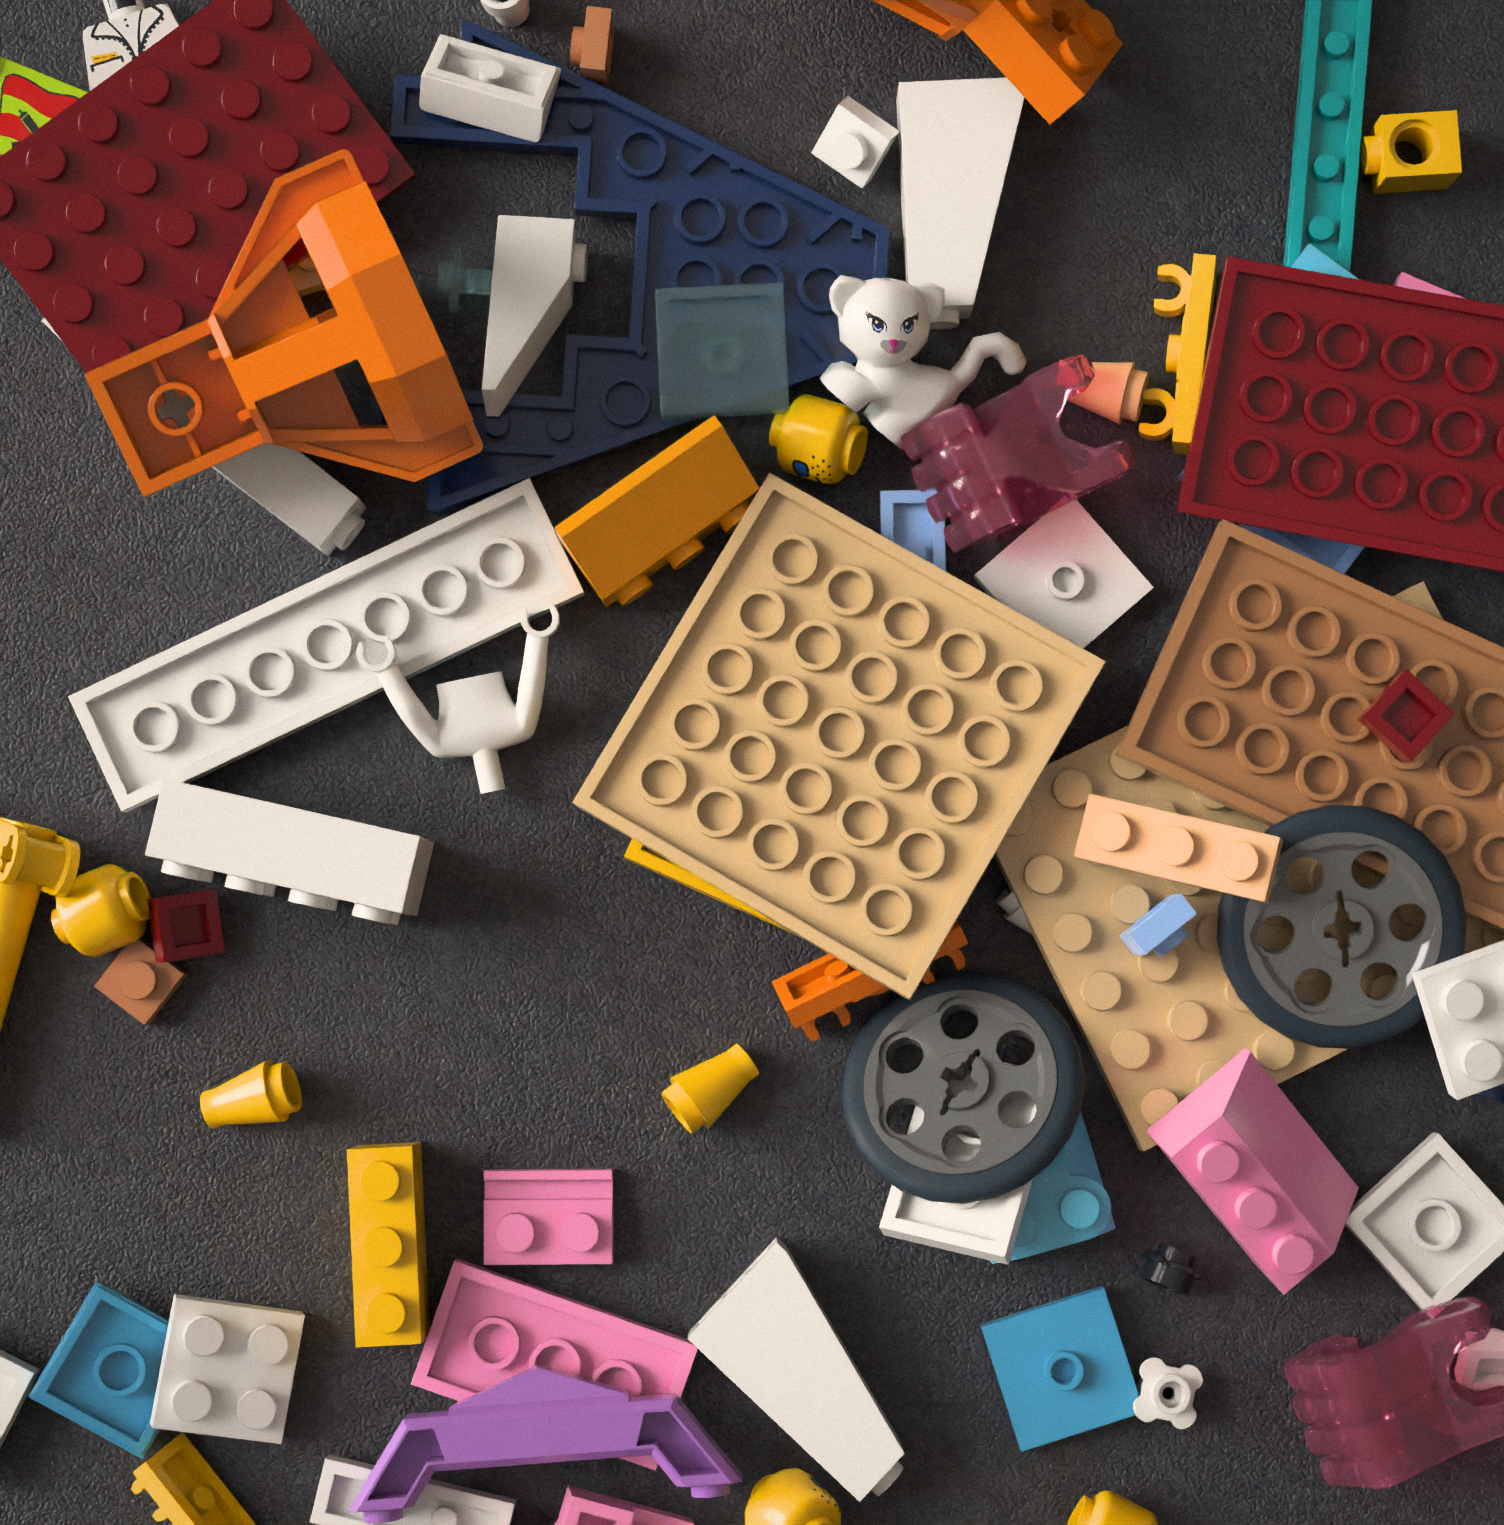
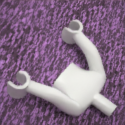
(473, 711)

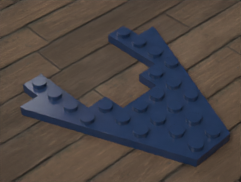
(699, 223)

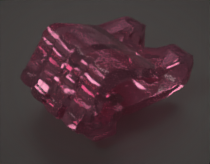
(1010, 458)
(1393, 1404)

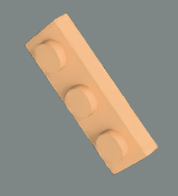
(1179, 848)

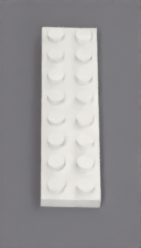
(298, 652)

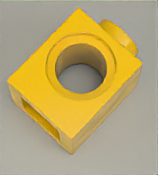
(1434, 136)

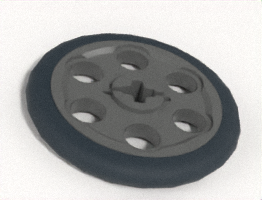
(1347, 1015)
(1006, 1154)

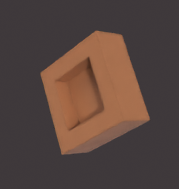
(594, 45)
(140, 982)

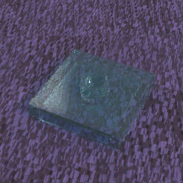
(722, 350)

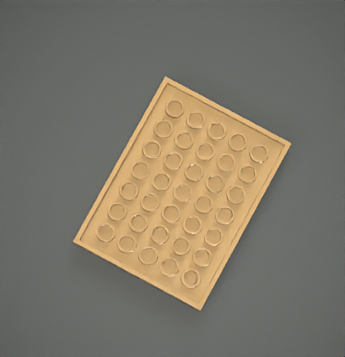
(1175, 1017)

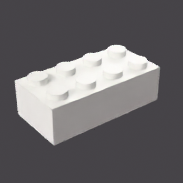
(288, 847)

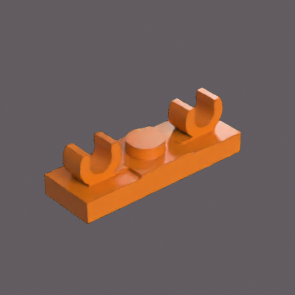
(830, 984)

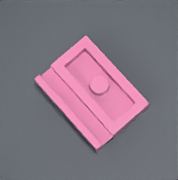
(548, 1216)

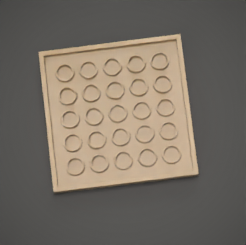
(839, 735)

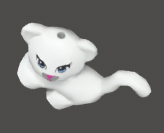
(884, 328)

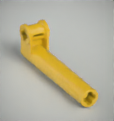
(30, 862)

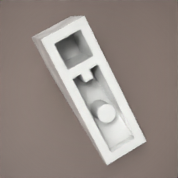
(528, 299)

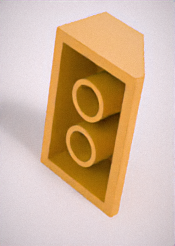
(659, 514)

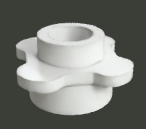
(1153, 1380)

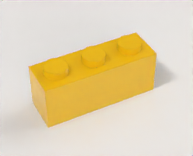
(388, 1244)

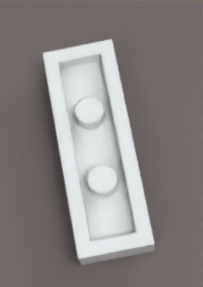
(437, 1505)

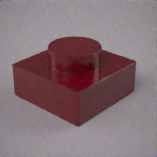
(1406, 716)
(186, 925)

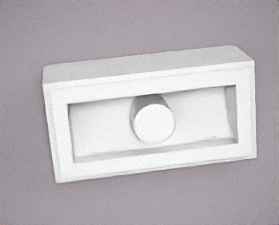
(488, 88)

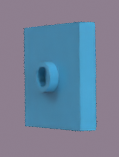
(1061, 1368)
(108, 1369)

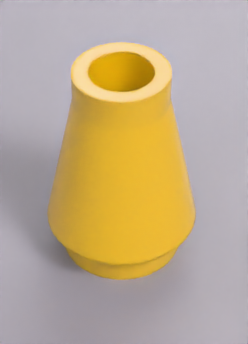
(708, 1088)
(256, 1096)

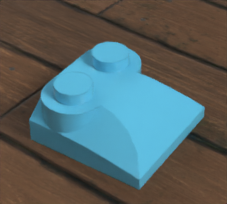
(1065, 1201)

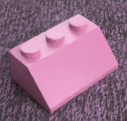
(1259, 1169)

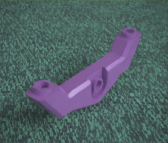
(538, 1420)

